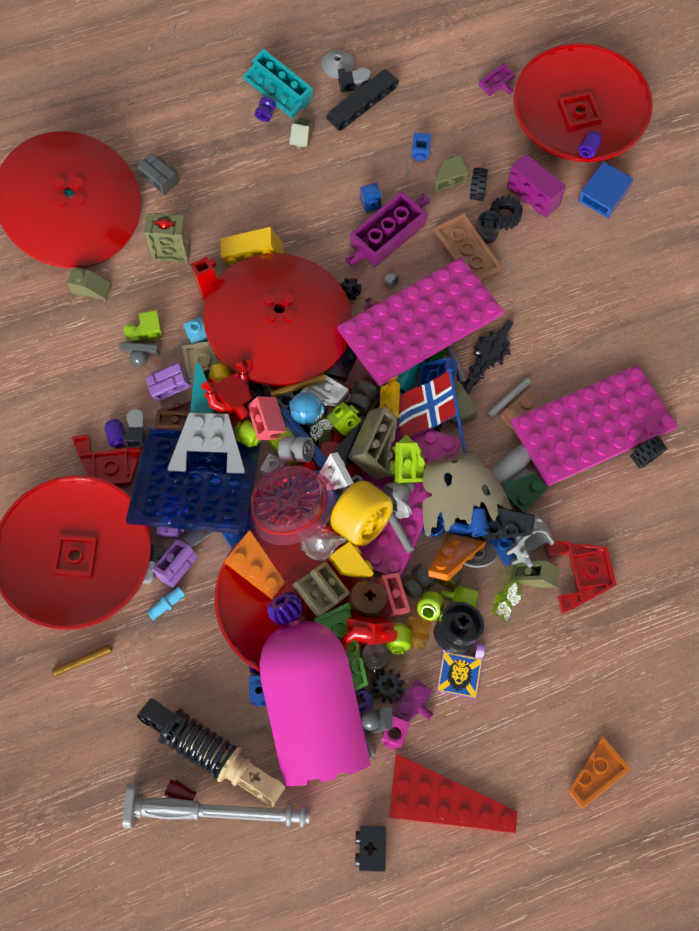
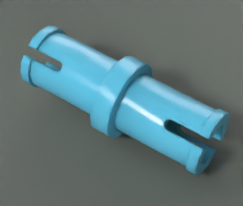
(165, 603)

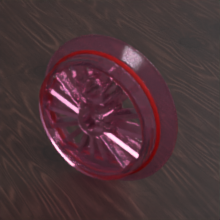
(288, 503)

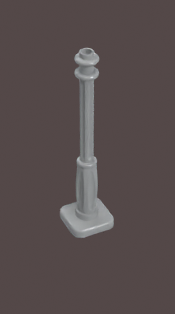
(174, 808)

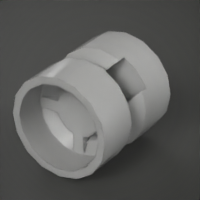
(296, 449)

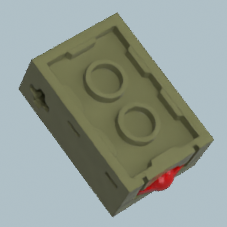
(167, 237)

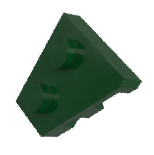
(524, 491)

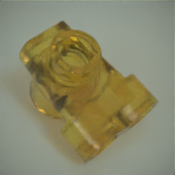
(419, 629)

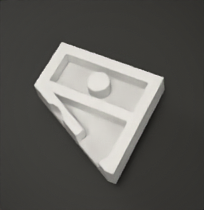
(335, 472)

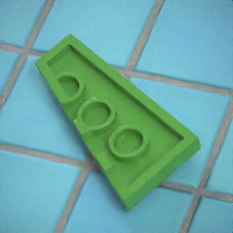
(337, 622)

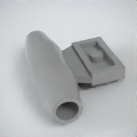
(511, 467)

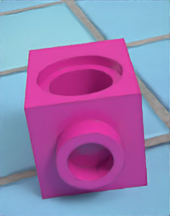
(400, 725)

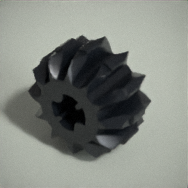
(382, 680)

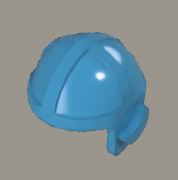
(306, 408)

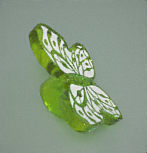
(319, 427)
(505, 601)

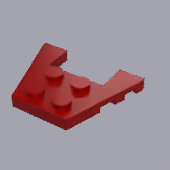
(113, 466)
(590, 570)

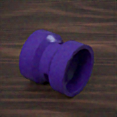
(265, 109)

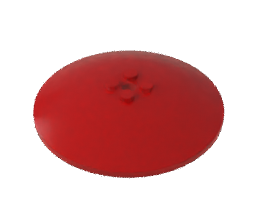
(588, 79)
(63, 228)
(279, 345)
(51, 525)
(243, 607)

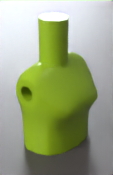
(462, 594)

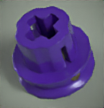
(366, 697)

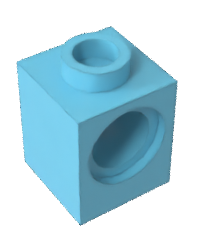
(195, 331)

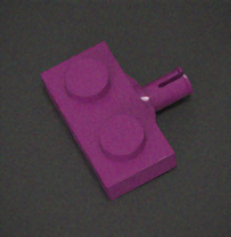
(498, 80)
(413, 702)

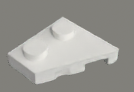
(329, 392)

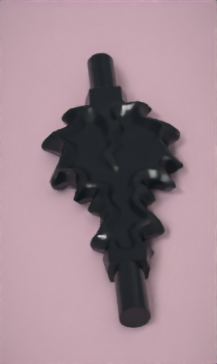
(490, 350)

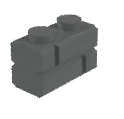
(158, 173)

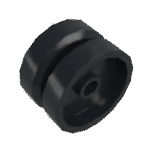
(458, 628)

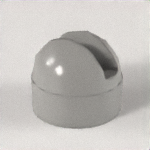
(391, 279)

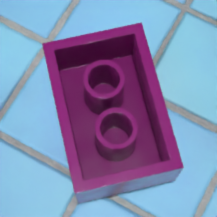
(536, 186)

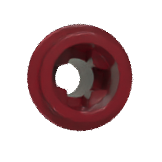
(179, 791)

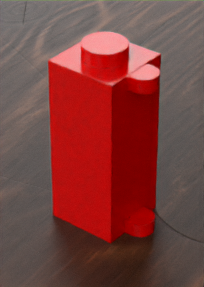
(204, 275)

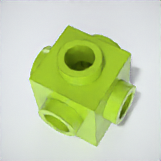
(344, 418)

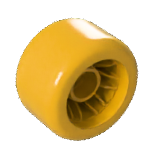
(361, 513)

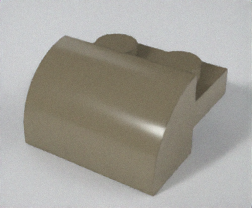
(321, 589)

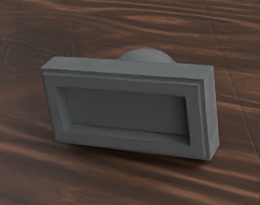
(139, 352)
(377, 720)

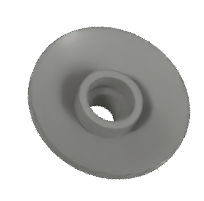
(330, 65)
(484, 557)

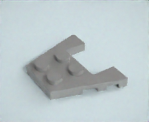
(207, 434)

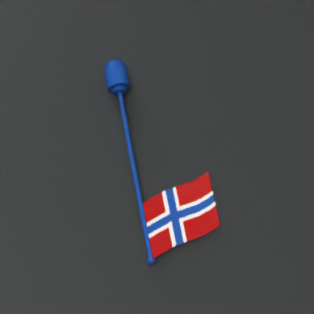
(429, 407)

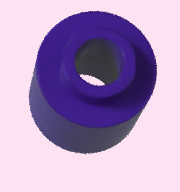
(590, 144)
(114, 432)

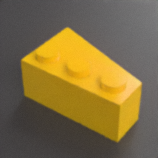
(250, 244)

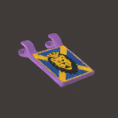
(461, 673)

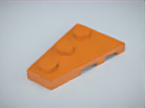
(453, 555)
(255, 566)
(598, 774)

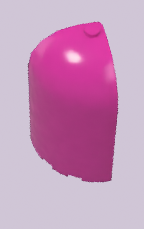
(311, 704)

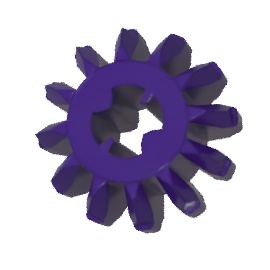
(285, 608)

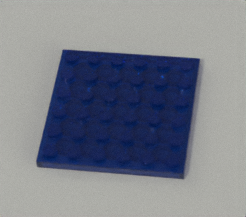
(194, 499)

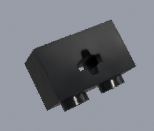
(376, 861)

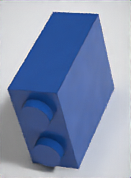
(605, 189)

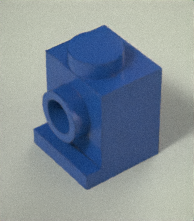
(421, 149)
(370, 197)
(254, 698)

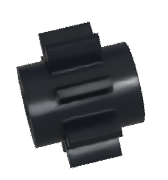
(351, 288)

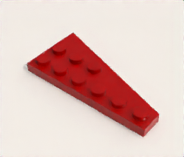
(434, 799)

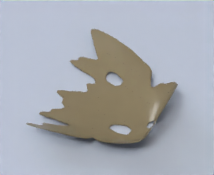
(464, 491)

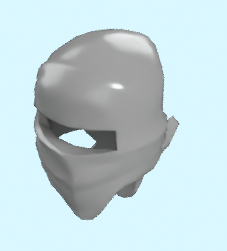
(525, 544)

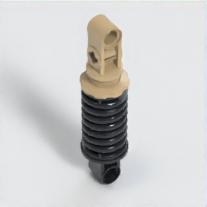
(208, 752)

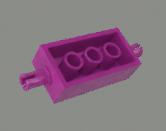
(387, 229)

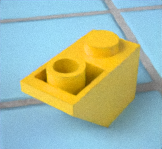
(350, 563)

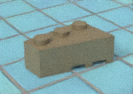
(374, 443)

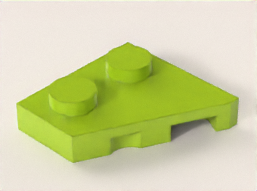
(408, 463)

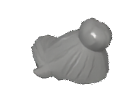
(400, 497)

